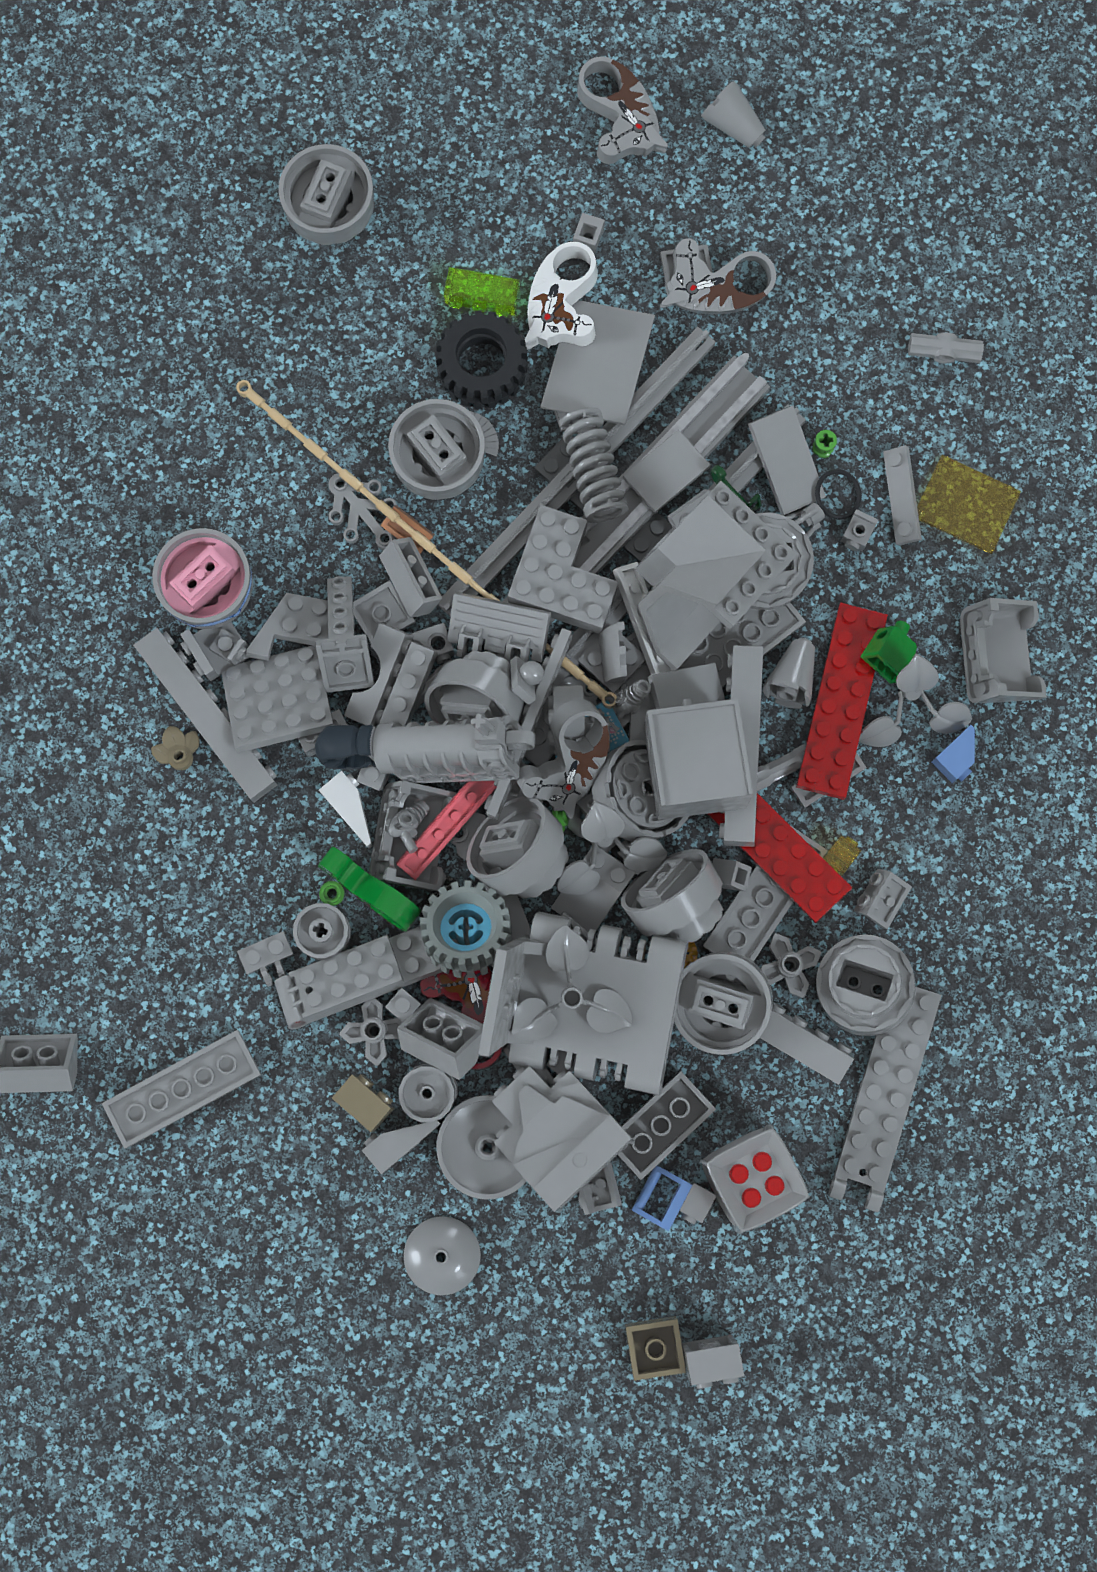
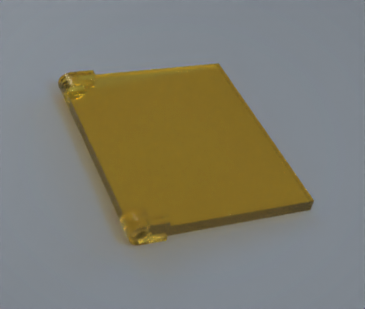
(967, 504)

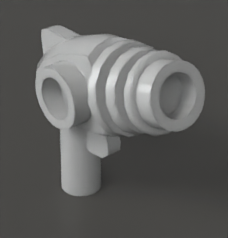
(631, 697)
(406, 822)

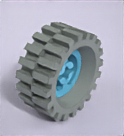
(451, 908)

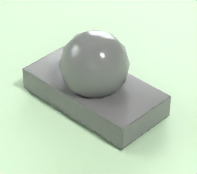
(524, 678)

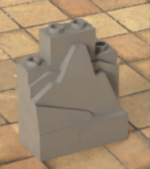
(556, 1134)

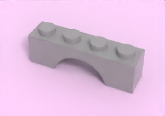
(391, 649)

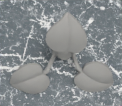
(912, 682)
(602, 828)
(607, 1011)

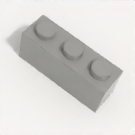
(410, 577)

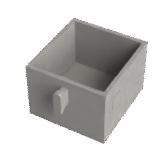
(697, 758)

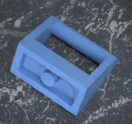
(674, 1205)

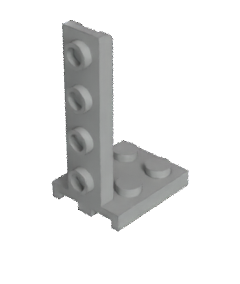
(343, 656)

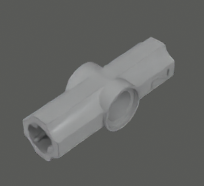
(945, 348)

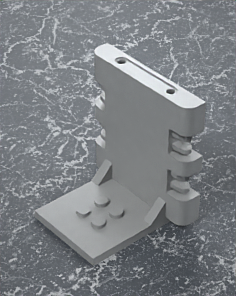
(646, 985)

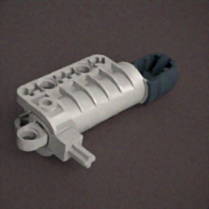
(429, 752)

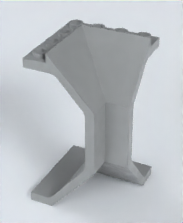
(708, 573)

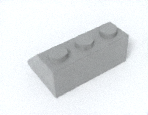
(442, 1038)
(38, 1063)

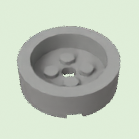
(622, 789)

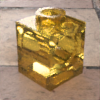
(842, 854)

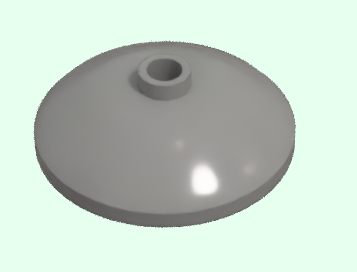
(455, 1241)

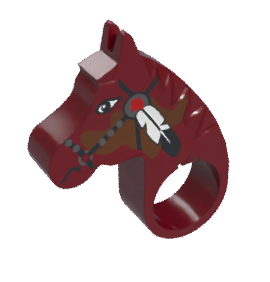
(470, 992)

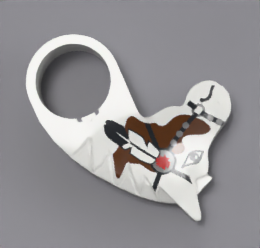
(551, 300)

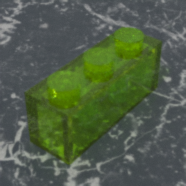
(481, 291)

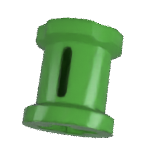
(830, 440)

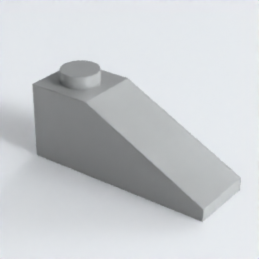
(393, 1145)

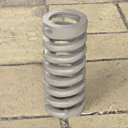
(594, 449)

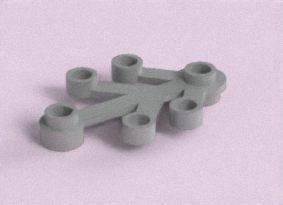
(358, 508)

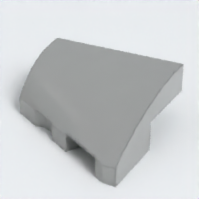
(613, 653)

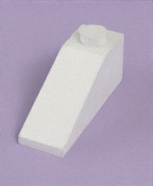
(347, 801)

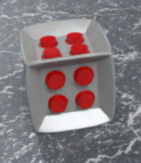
(755, 1179)

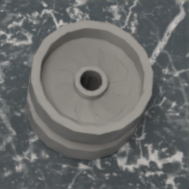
(311, 921)
(419, 1104)

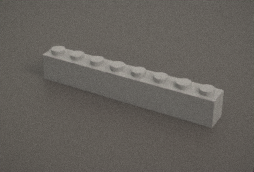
(747, 688)
(204, 713)

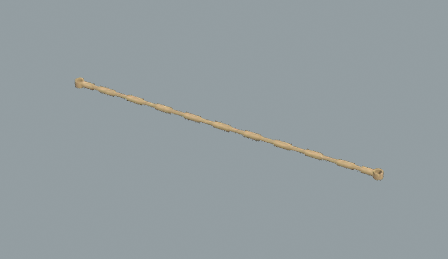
(416, 535)

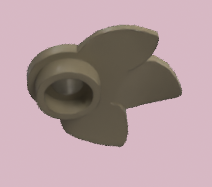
(174, 745)

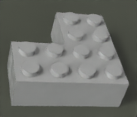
(550, 580)

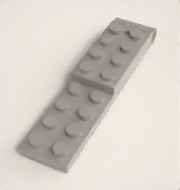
(355, 976)

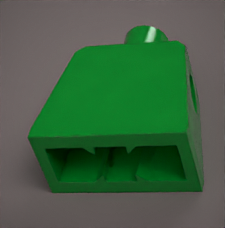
(890, 650)

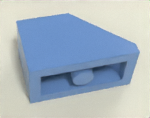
(958, 756)

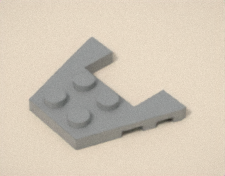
(294, 620)

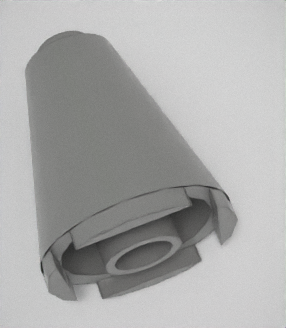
(735, 116)
(793, 675)

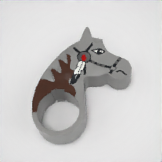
(630, 109)
(707, 292)
(577, 762)

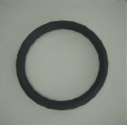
(858, 491)

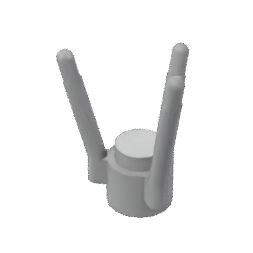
(808, 517)

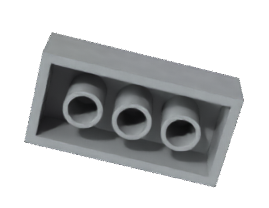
(664, 1124)

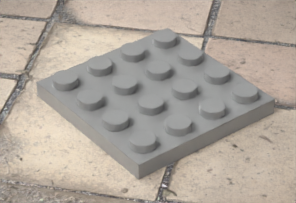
(276, 699)

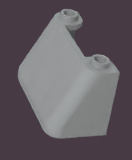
(998, 651)
(389, 849)

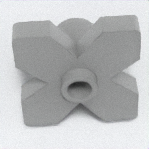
(803, 959)
(360, 1032)

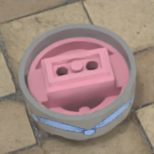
(218, 593)

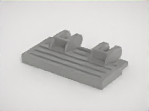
(500, 624)

